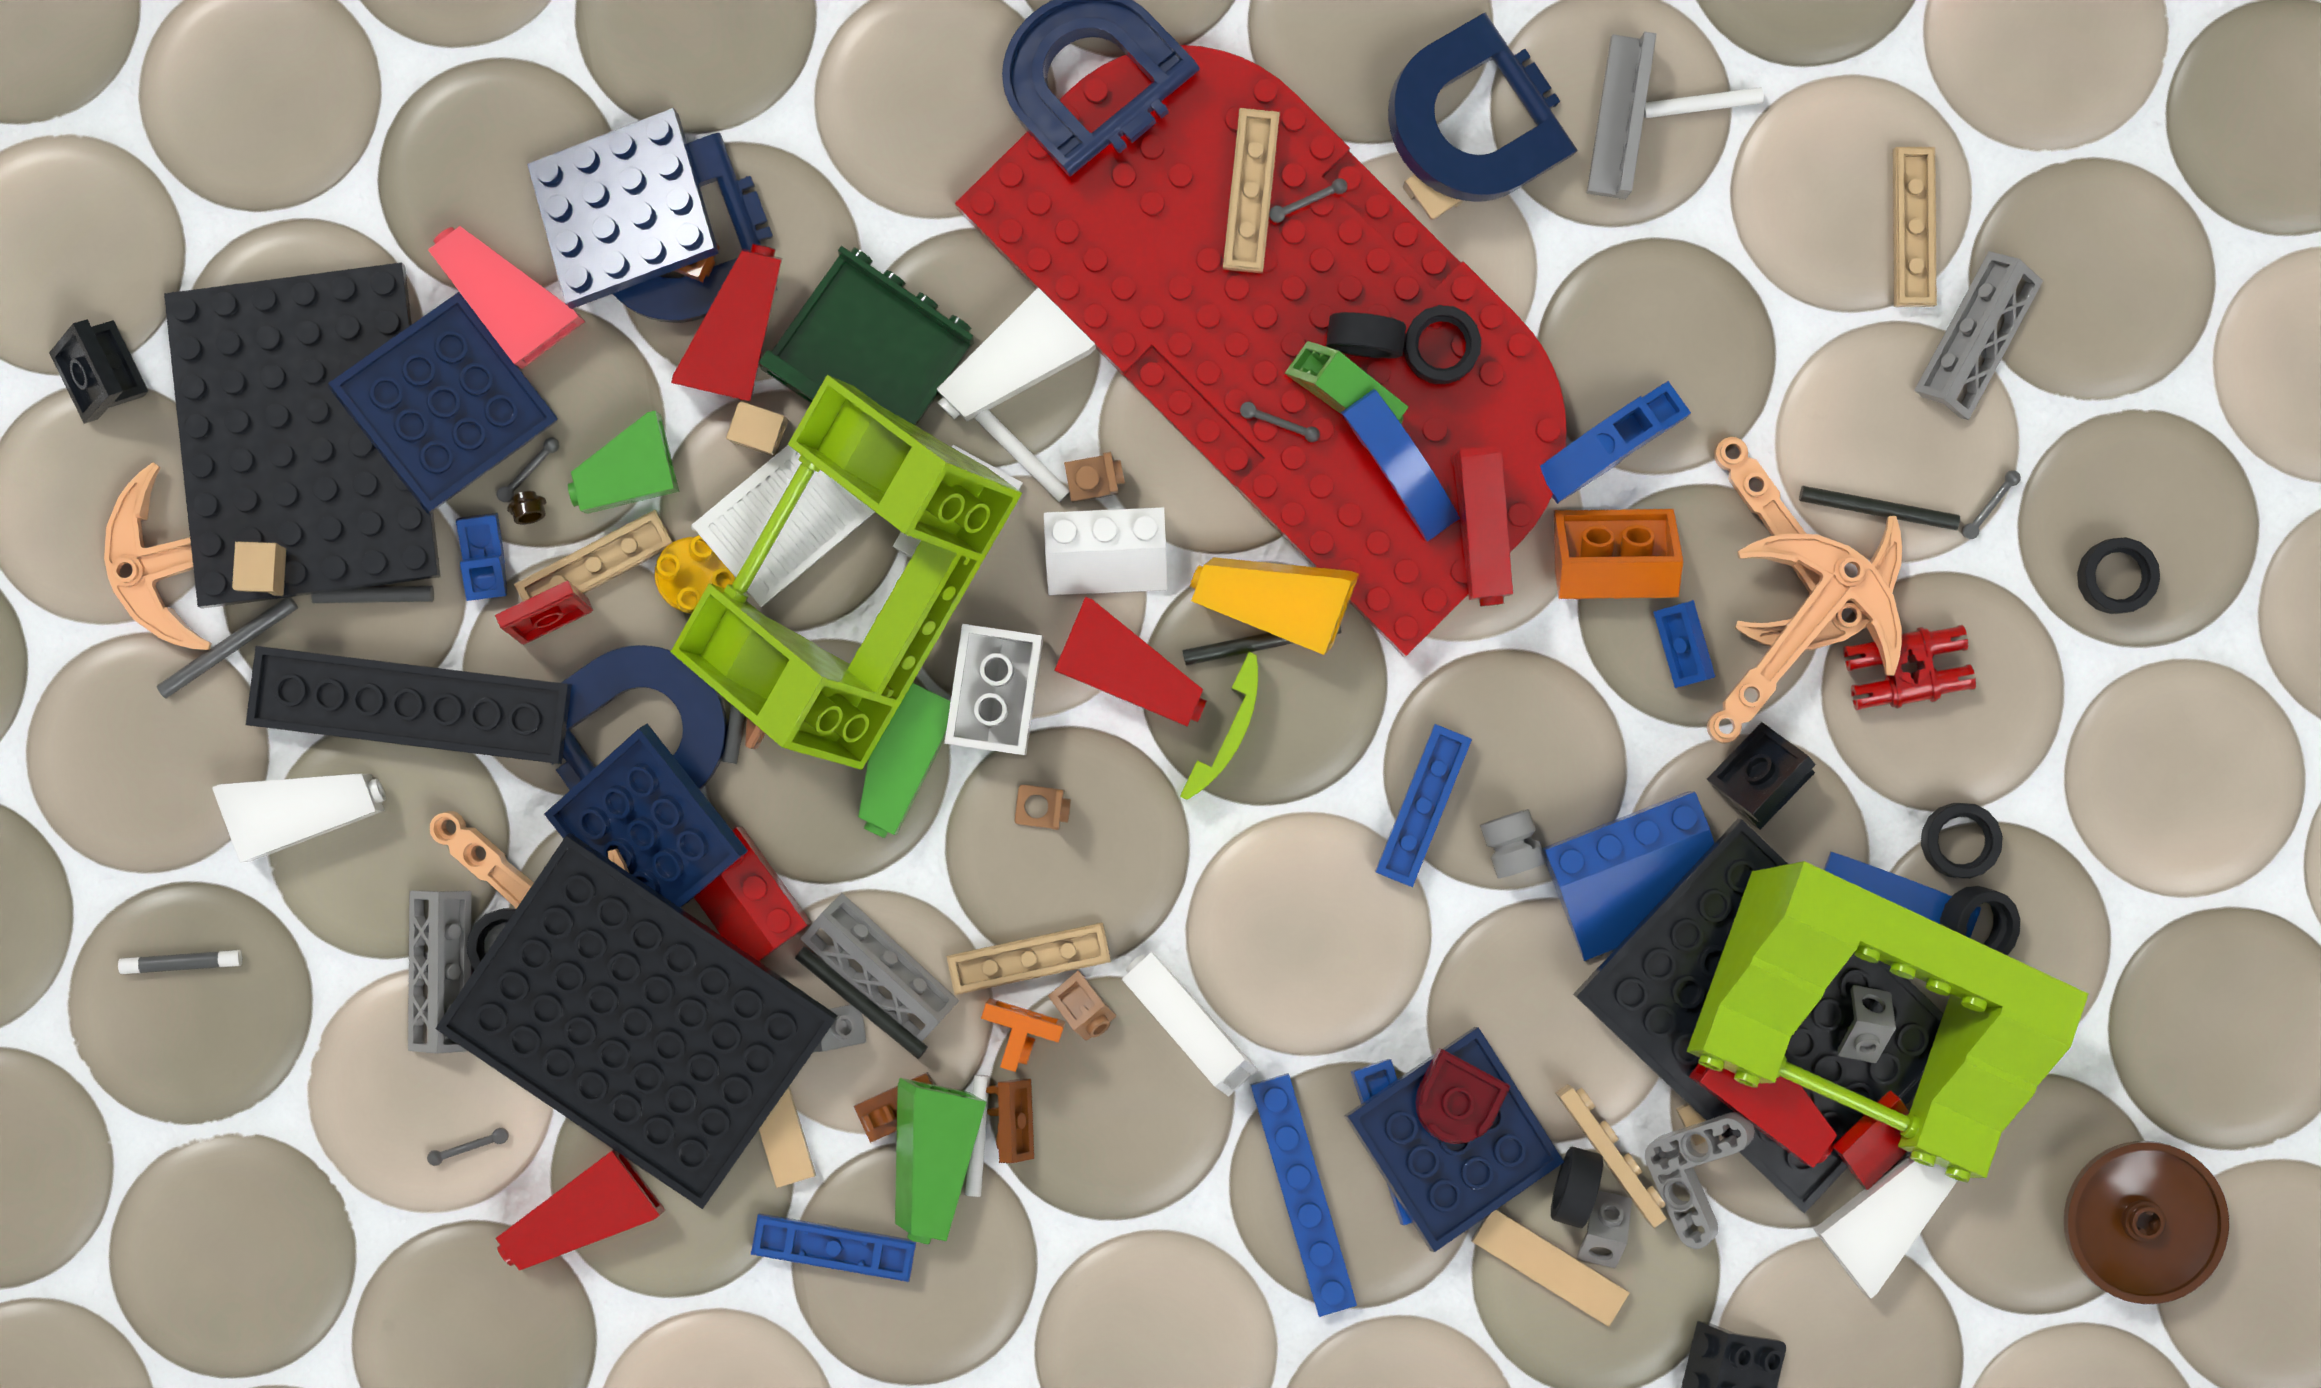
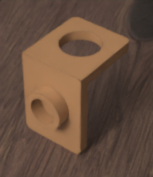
(1057, 811)

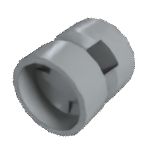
(1513, 843)

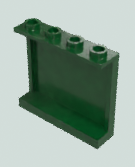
(870, 336)

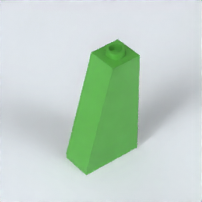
(903, 760)
(932, 1155)

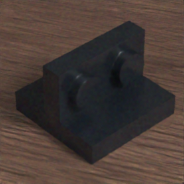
(97, 368)
(1762, 774)

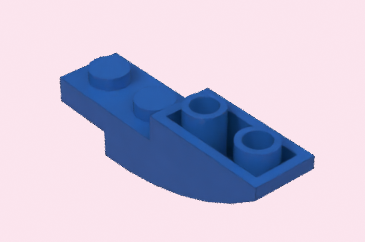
(1613, 440)

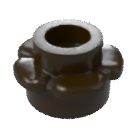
(527, 508)

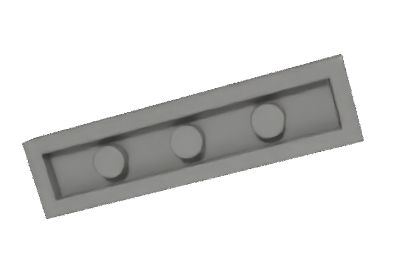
(1621, 115)
(1976, 329)
(883, 965)
(445, 968)

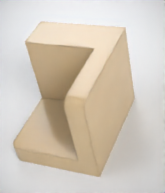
(1430, 200)
(757, 428)
(259, 567)

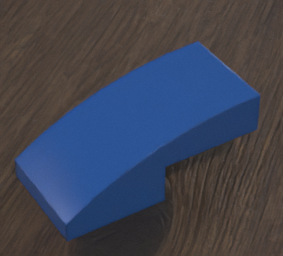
(482, 556)

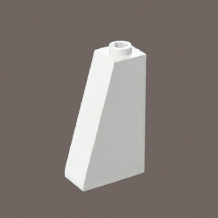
(1017, 355)
(285, 812)
(1188, 1024)
(1883, 1222)

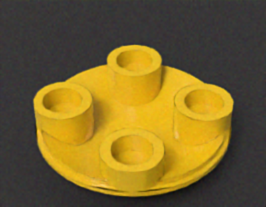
(686, 570)

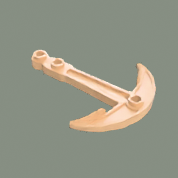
(1780, 521)
(149, 565)
(1834, 589)
(494, 868)

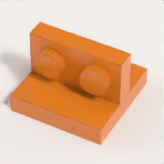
(1022, 1023)

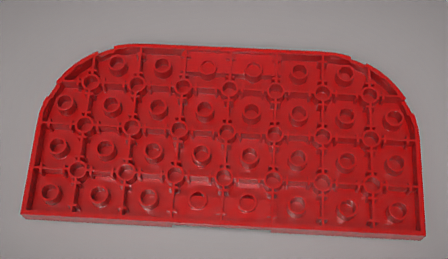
(1139, 268)

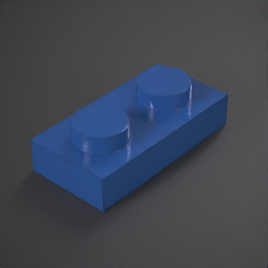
(1684, 644)

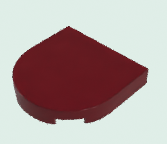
(1458, 1099)

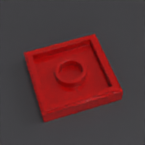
(544, 612)
(1871, 1145)

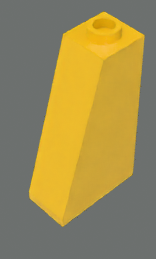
(1278, 598)

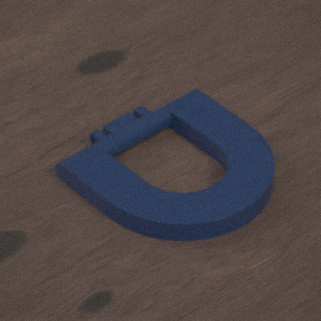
(1064, 22)
(1439, 162)
(686, 298)
(657, 669)

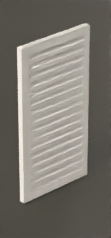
(815, 526)

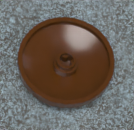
(2146, 1222)

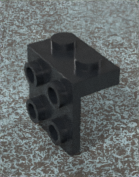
(1732, 1359)

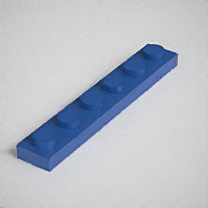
(1303, 1195)

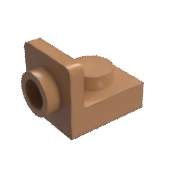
(1093, 477)
(1082, 1006)

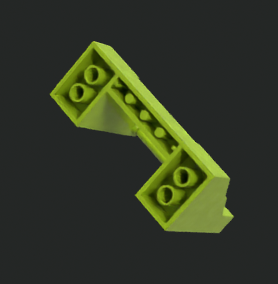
(925, 491)
(1992, 1046)

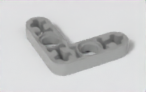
(1681, 1170)

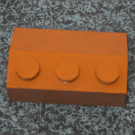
(1617, 554)

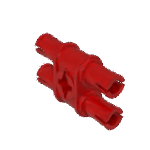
(1921, 684)

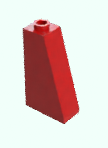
(733, 333)
(1484, 523)
(1123, 665)
(1777, 1110)
(586, 1210)

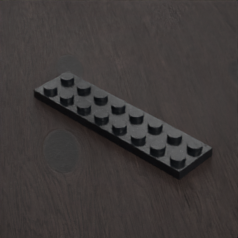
(408, 704)

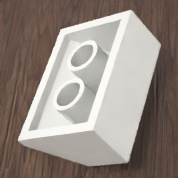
(1105, 551)
(994, 689)

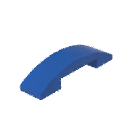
(1401, 464)
(1897, 889)

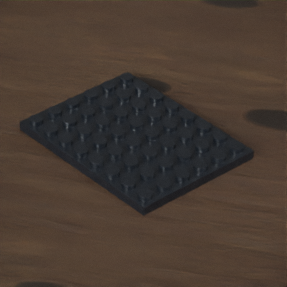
(273, 446)
(1662, 974)
(636, 1021)

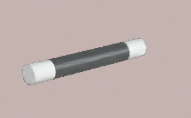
(180, 962)

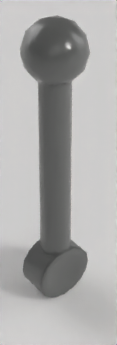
(1278, 213)
(1249, 411)
(505, 493)
(1971, 530)
(498, 1136)

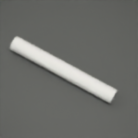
(1704, 102)
(1022, 455)
(975, 1166)

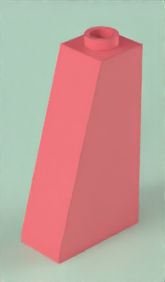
(507, 301)

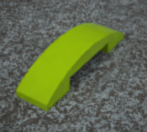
(1246, 684)

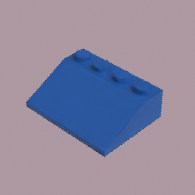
(1625, 868)

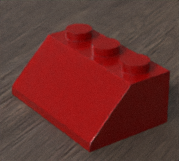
(752, 904)

